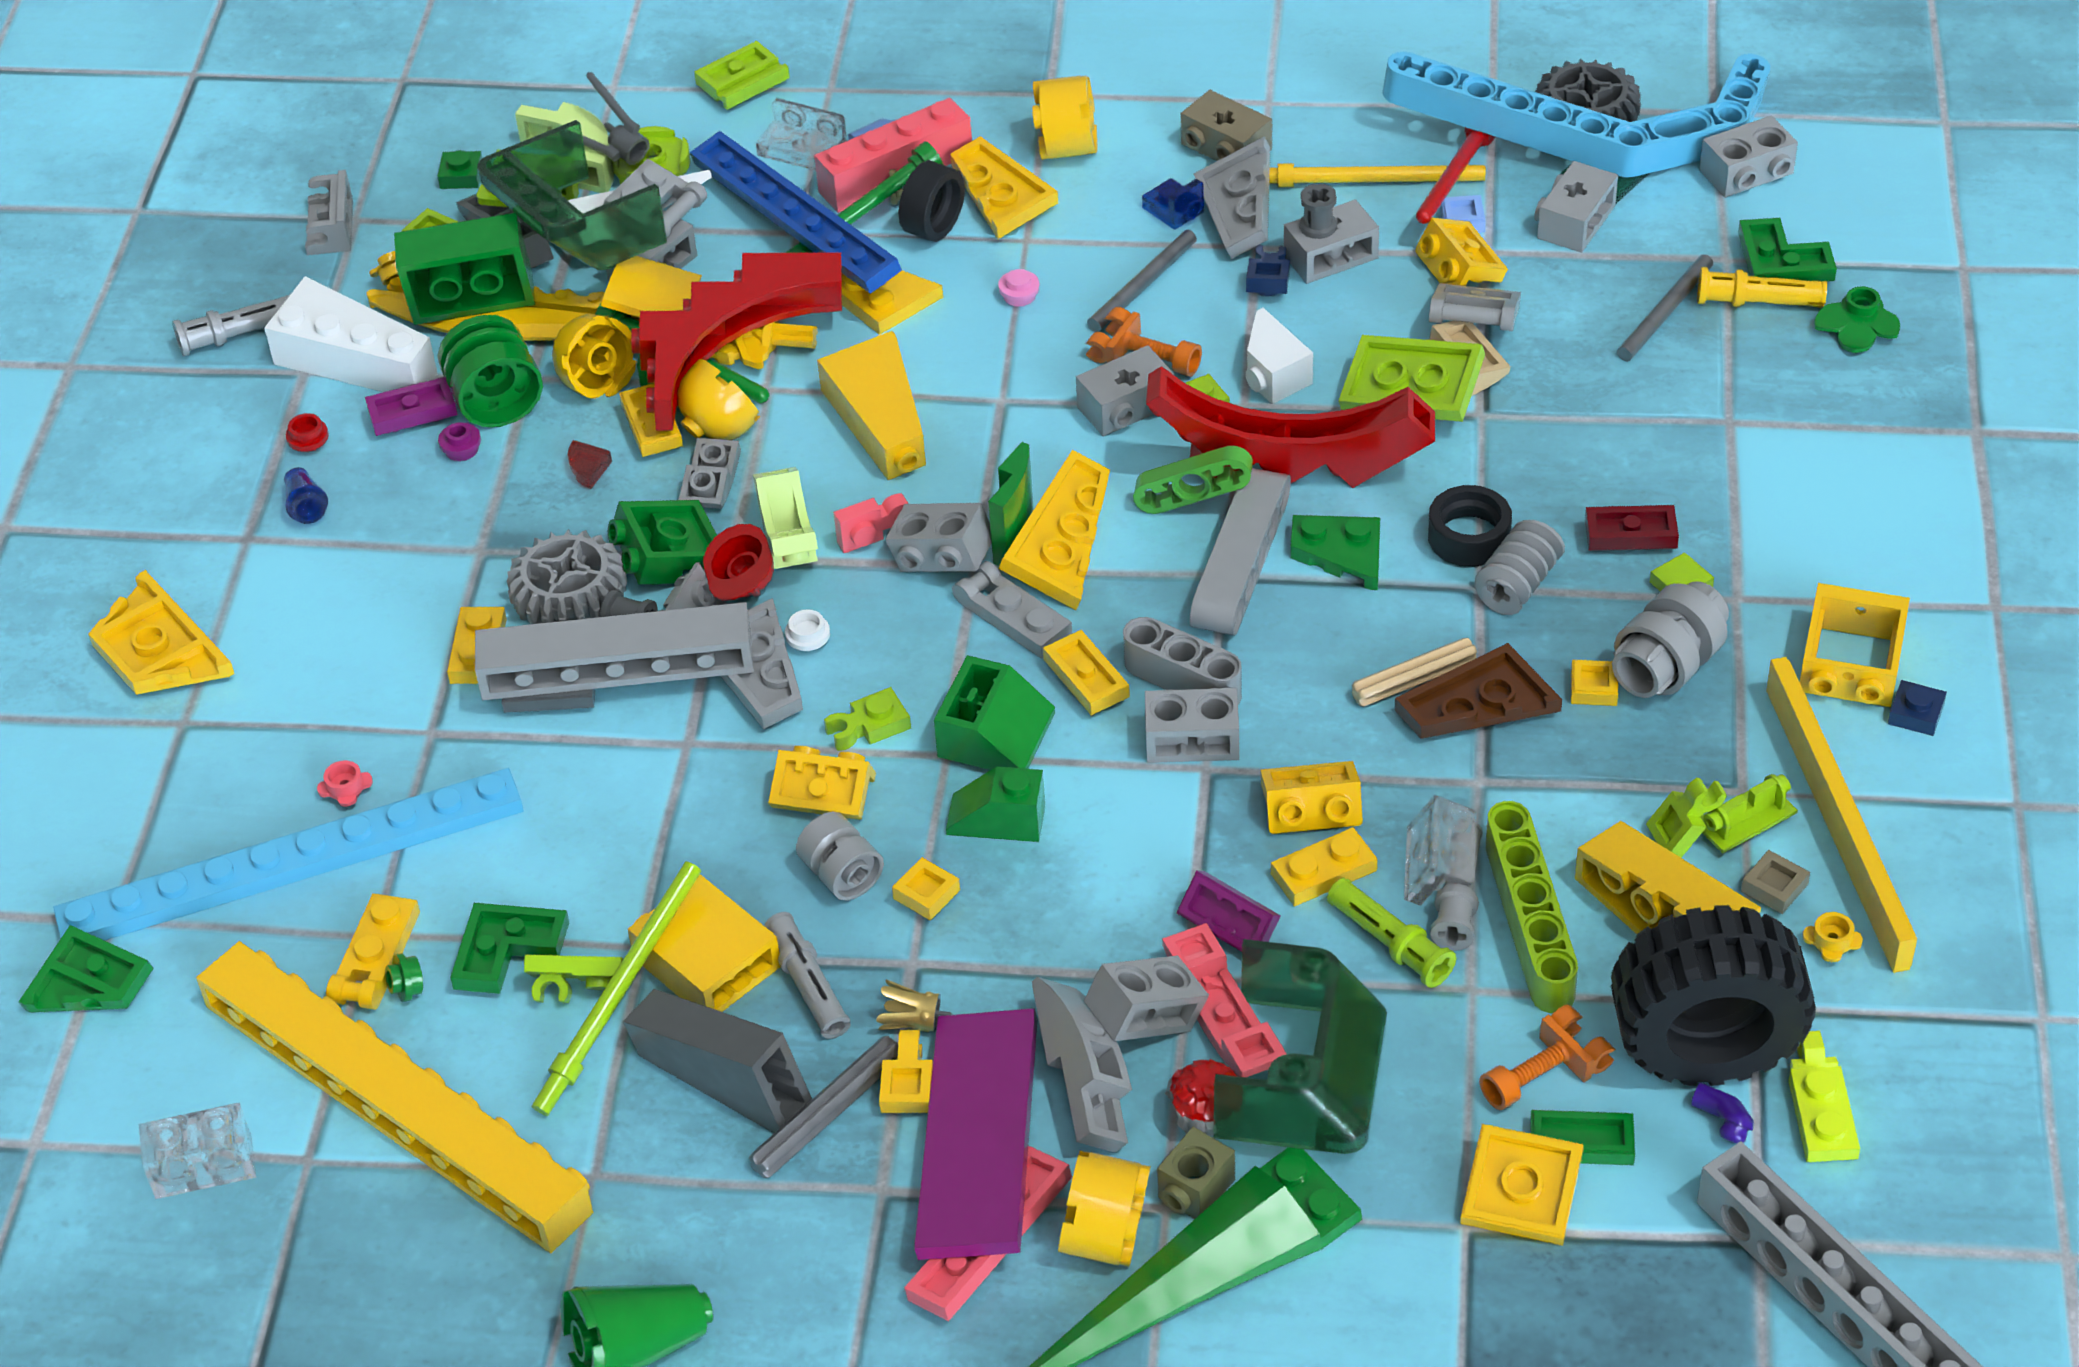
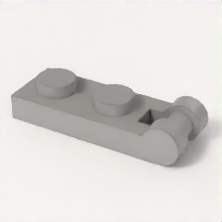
(1011, 609)

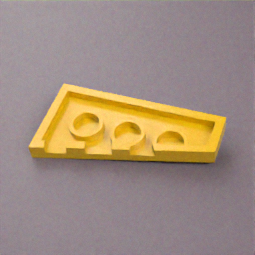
(1059, 534)

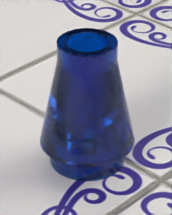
(304, 497)

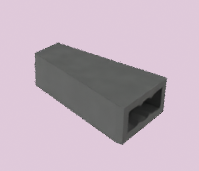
(720, 1056)

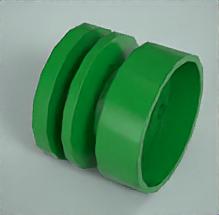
(490, 371)

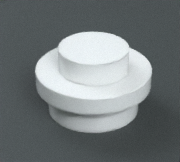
(807, 630)

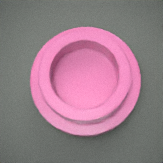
(1019, 287)

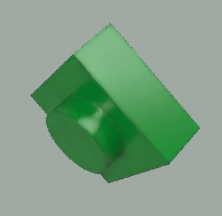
(459, 169)

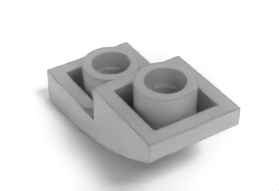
(711, 472)

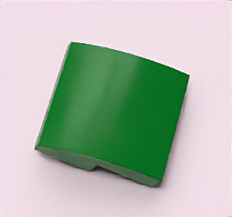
(1012, 502)

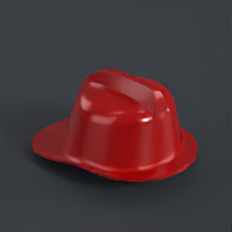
(738, 562)

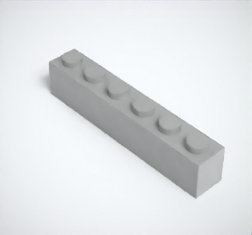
(613, 651)

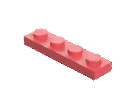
(949, 1282)

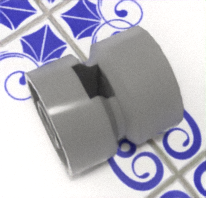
(839, 856)

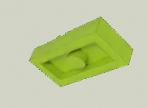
(555, 968)

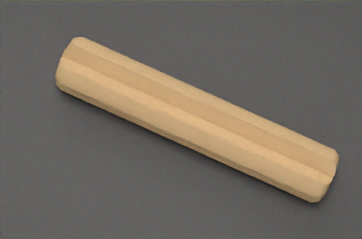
(1413, 672)

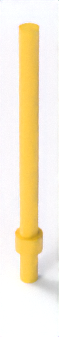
(1286, 174)

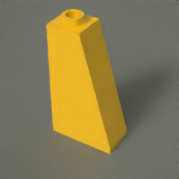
(876, 402)

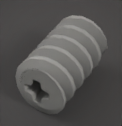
(1518, 566)

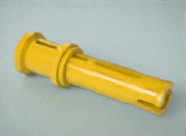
(1742, 288)

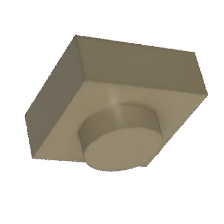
(1775, 881)

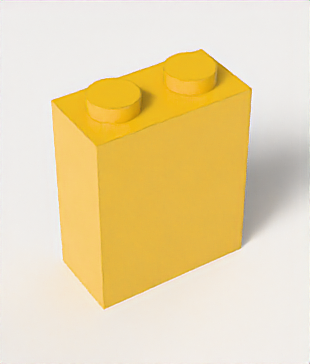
(710, 949)

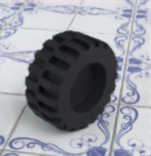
(1712, 995)

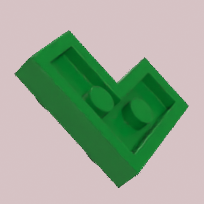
(1772, 257)
(496, 935)

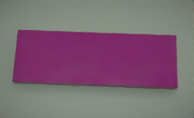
(977, 1135)

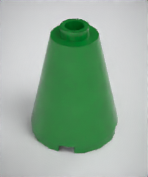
(632, 1322)

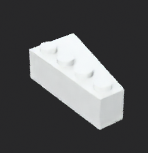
(347, 341)

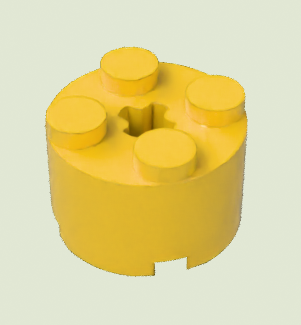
(1065, 117)
(1104, 1208)

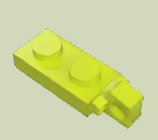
(1822, 1104)

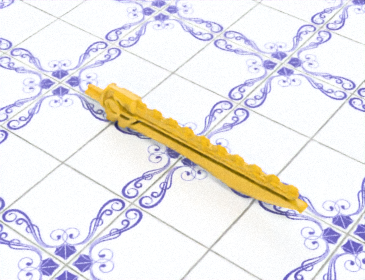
(556, 310)

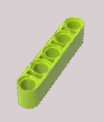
(1531, 906)

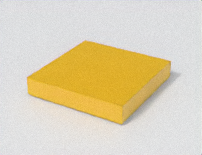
(1522, 1184)

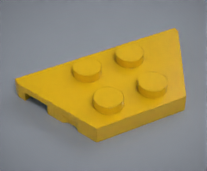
(156, 642)

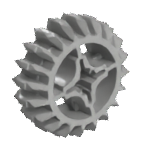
(564, 578)

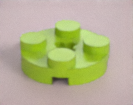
(669, 151)

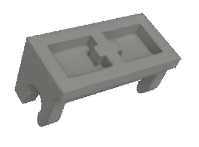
(330, 215)

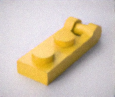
(377, 938)

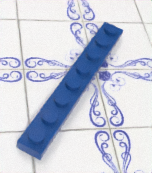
(795, 211)

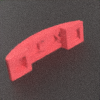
(1226, 1016)

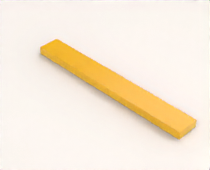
(1841, 816)

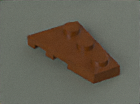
(1477, 695)

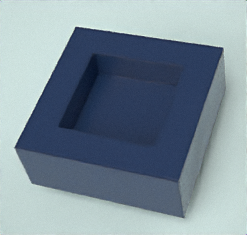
(1917, 707)

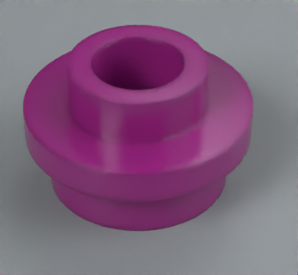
(460, 441)

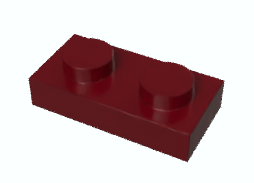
(1631, 527)

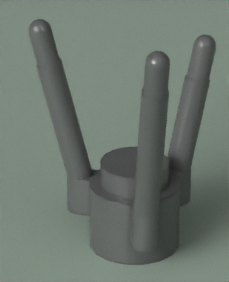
(623, 140)

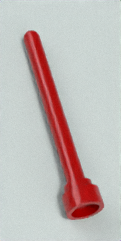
(1443, 186)

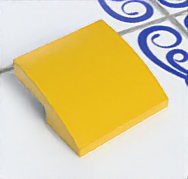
(647, 286)

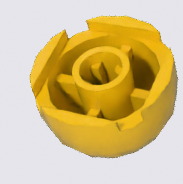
(594, 355)
(713, 405)

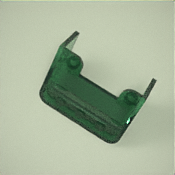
(529, 184)
(1316, 1098)

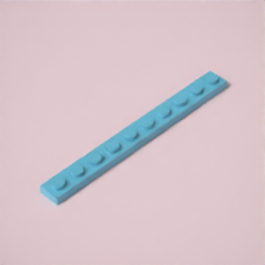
(292, 857)

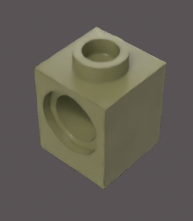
(1195, 1157)

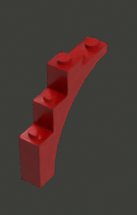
(721, 311)
(1349, 441)

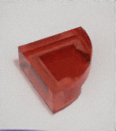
(588, 462)

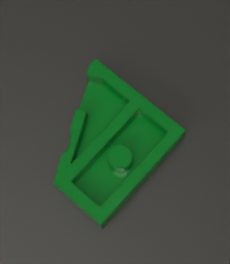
(1338, 545)
(86, 976)

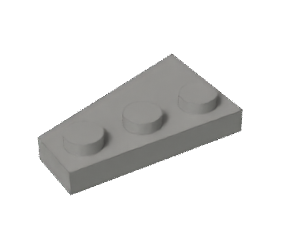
(1239, 196)
(772, 688)

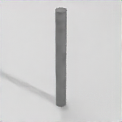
(1143, 279)
(1663, 309)

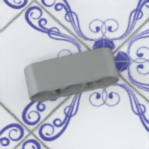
(1177, 658)

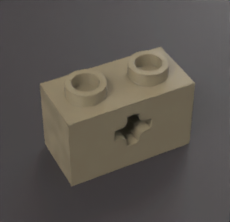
(1222, 126)

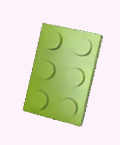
(1435, 370)

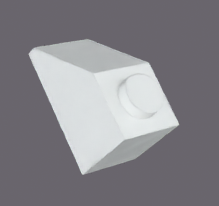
(1276, 359)

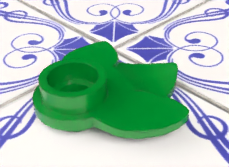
(1858, 320)

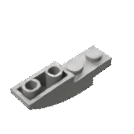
(1090, 1064)

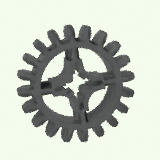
(1594, 88)

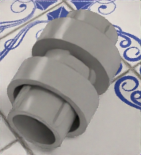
(1670, 639)

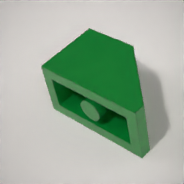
(1000, 805)

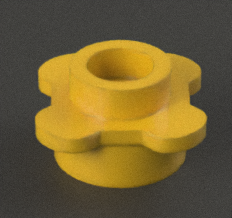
(386, 269)
(1833, 936)

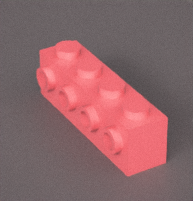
(864, 162)

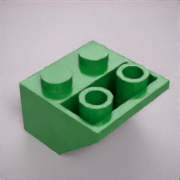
(991, 717)

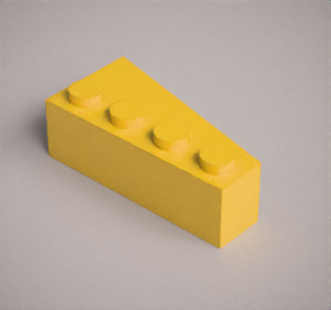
(1646, 880)

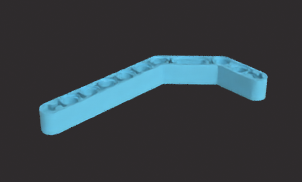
(1569, 129)

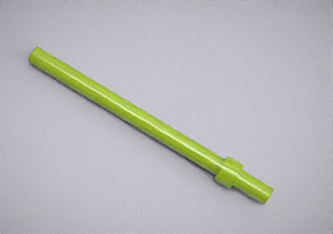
(567, 1065)

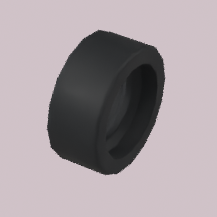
(931, 200)
(1468, 502)

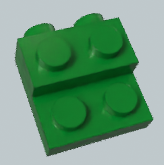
(660, 538)

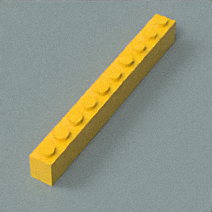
(397, 1096)

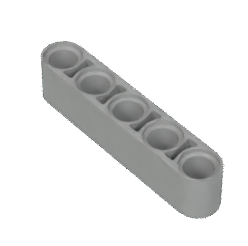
(1240, 553)

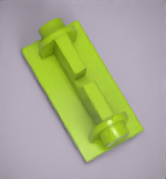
(1749, 813)

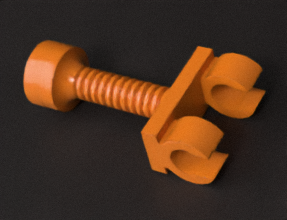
(1126, 332)
(1557, 1032)

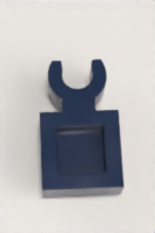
(1268, 272)

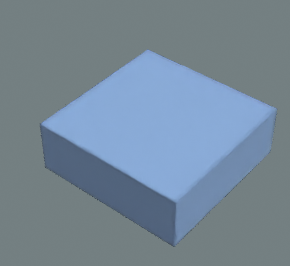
(1465, 209)

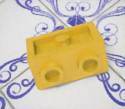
(1458, 253)
(821, 783)
(1312, 797)

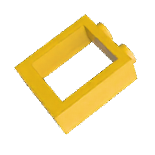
(1837, 611)

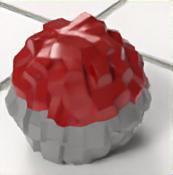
(1193, 1094)

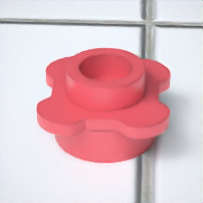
(344, 782)

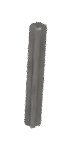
(823, 1108)

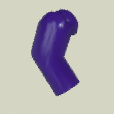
(1726, 1107)

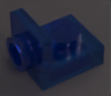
(1174, 202)

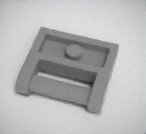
(687, 194)
(1475, 305)

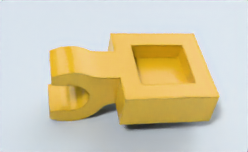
(907, 1080)

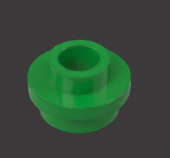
(404, 977)

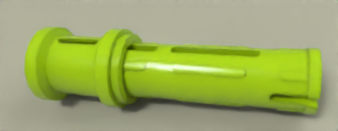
(1405, 942)

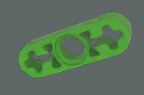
(1204, 465)

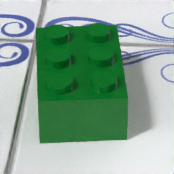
(464, 268)

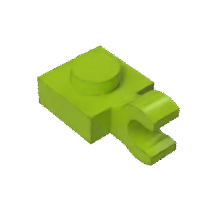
(1678, 818)

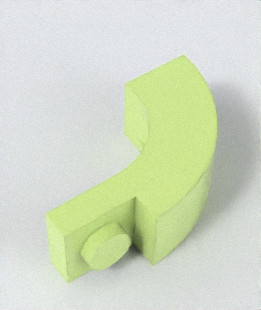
(535, 121)
(785, 517)

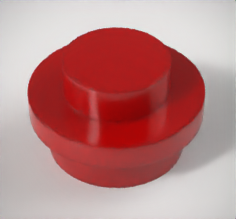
(306, 432)

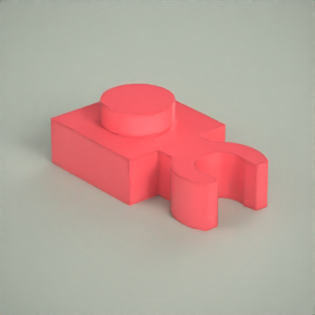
(865, 521)

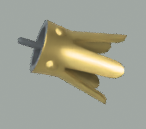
(910, 1008)

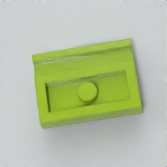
(741, 74)

